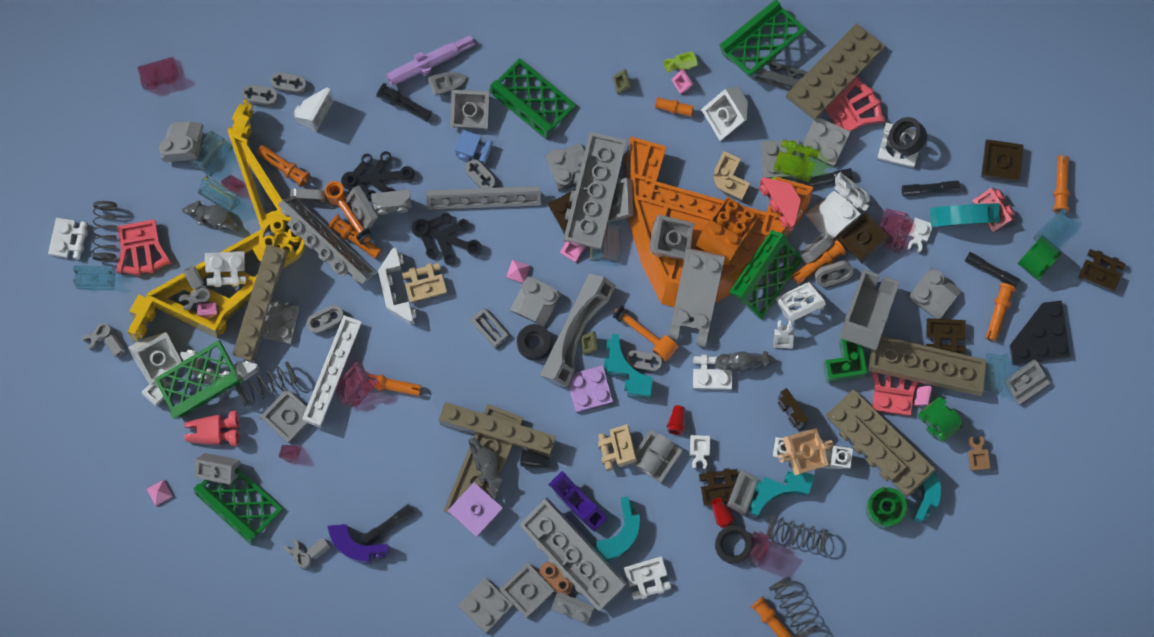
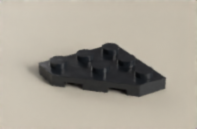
(1042, 336)

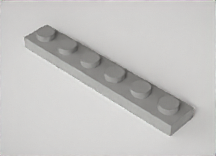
(483, 197)

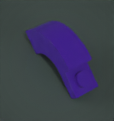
(577, 502)
(359, 553)

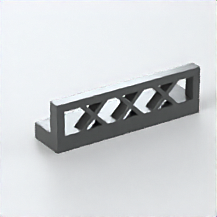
(776, 79)

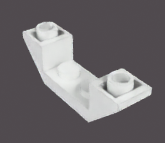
(393, 264)
(245, 368)
(837, 456)

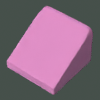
(572, 251)
(922, 396)

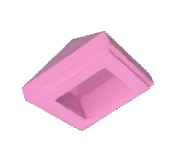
(682, 82)
(518, 271)
(207, 310)
(159, 492)

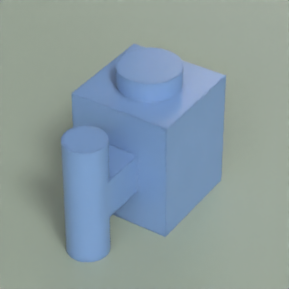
(470, 145)

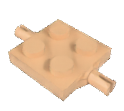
(805, 451)

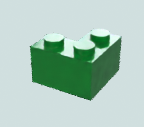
(848, 367)

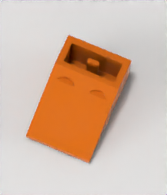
(727, 229)

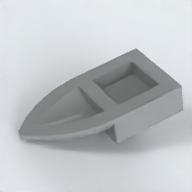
(445, 82)

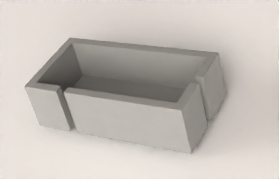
(869, 310)

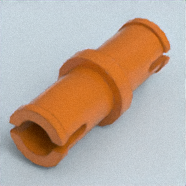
(674, 106)

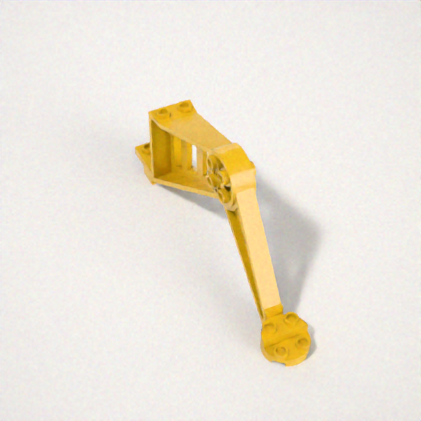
(159, 298)

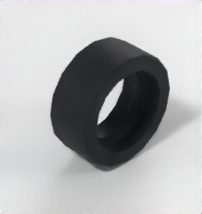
(897, 130)
(744, 534)

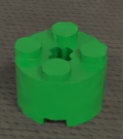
(1039, 258)
(940, 419)
(897, 509)

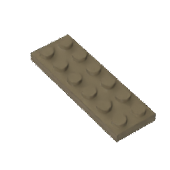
(835, 71)
(928, 365)
(468, 472)

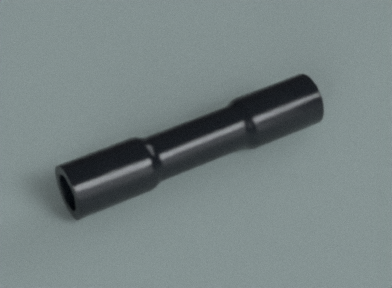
(825, 178)
(917, 189)
(980, 263)
(398, 517)

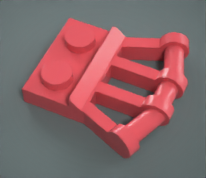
(843, 113)
(137, 236)
(892, 400)

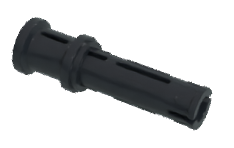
(396, 98)

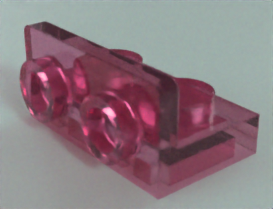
(158, 73)
(897, 226)
(355, 385)
(760, 549)

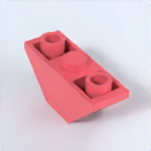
(783, 200)

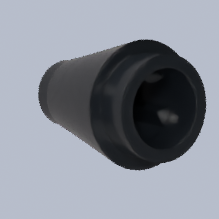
(533, 460)

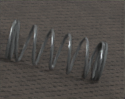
(106, 256)
(291, 374)
(823, 540)
(781, 583)

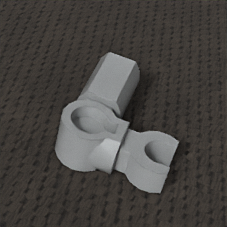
(200, 293)
(105, 332)
(304, 559)

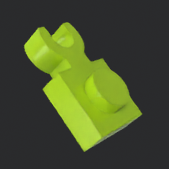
(682, 61)

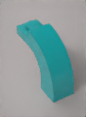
(965, 214)
(931, 497)
(621, 543)

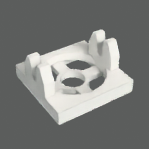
(883, 155)
(804, 291)

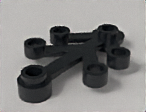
(374, 176)
(444, 236)

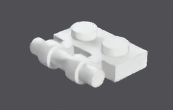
(852, 191)
(62, 238)
(225, 262)
(711, 378)
(645, 572)

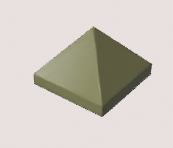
(621, 81)
(589, 342)

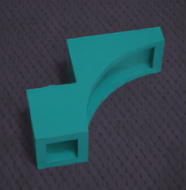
(616, 365)
(771, 489)

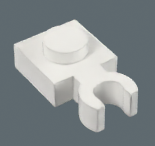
(919, 232)
(783, 336)
(153, 392)
(699, 448)

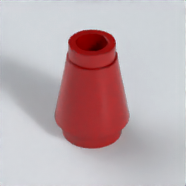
(676, 422)
(722, 514)

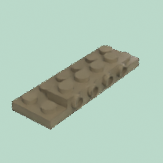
(879, 443)

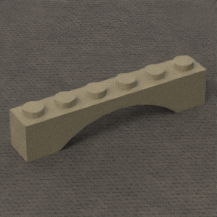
(264, 286)
(515, 434)

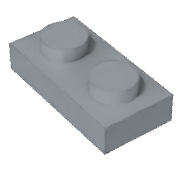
(572, 607)

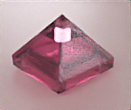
(233, 183)
(289, 453)

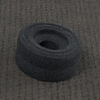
(529, 332)

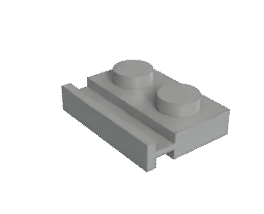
(1026, 382)

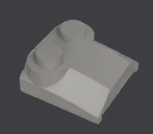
(469, 109)
(181, 142)
(564, 165)
(391, 202)
(671, 237)
(934, 293)
(536, 301)

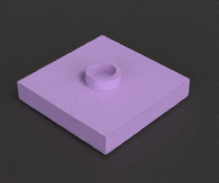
(475, 509)

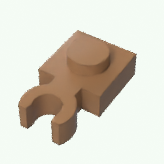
(978, 458)

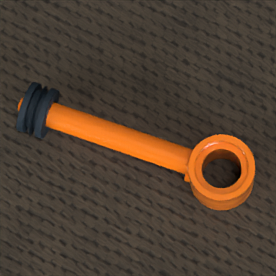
(363, 236)
(663, 347)

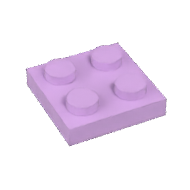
(589, 389)

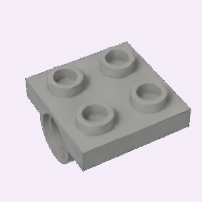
(656, 456)

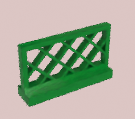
(753, 30)
(519, 106)
(759, 266)
(202, 396)
(230, 516)

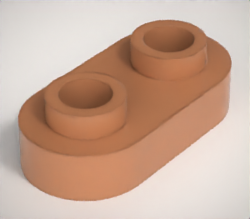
(555, 578)

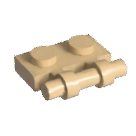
(424, 288)
(622, 444)

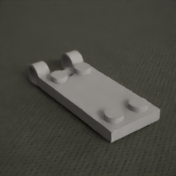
(697, 293)

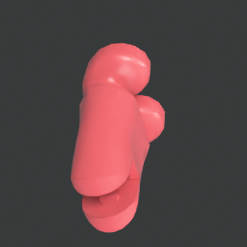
(209, 430)

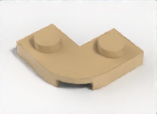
(725, 178)

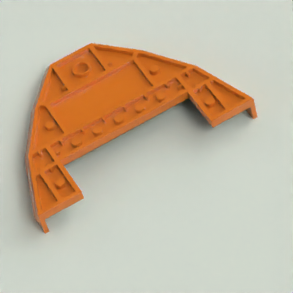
(654, 198)

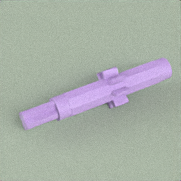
(424, 62)

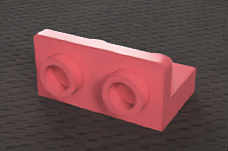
(1006, 212)

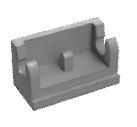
(216, 468)

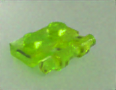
(793, 165)

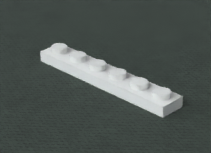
(332, 371)

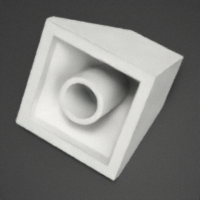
(314, 109)
(726, 111)
(833, 215)
(154, 355)

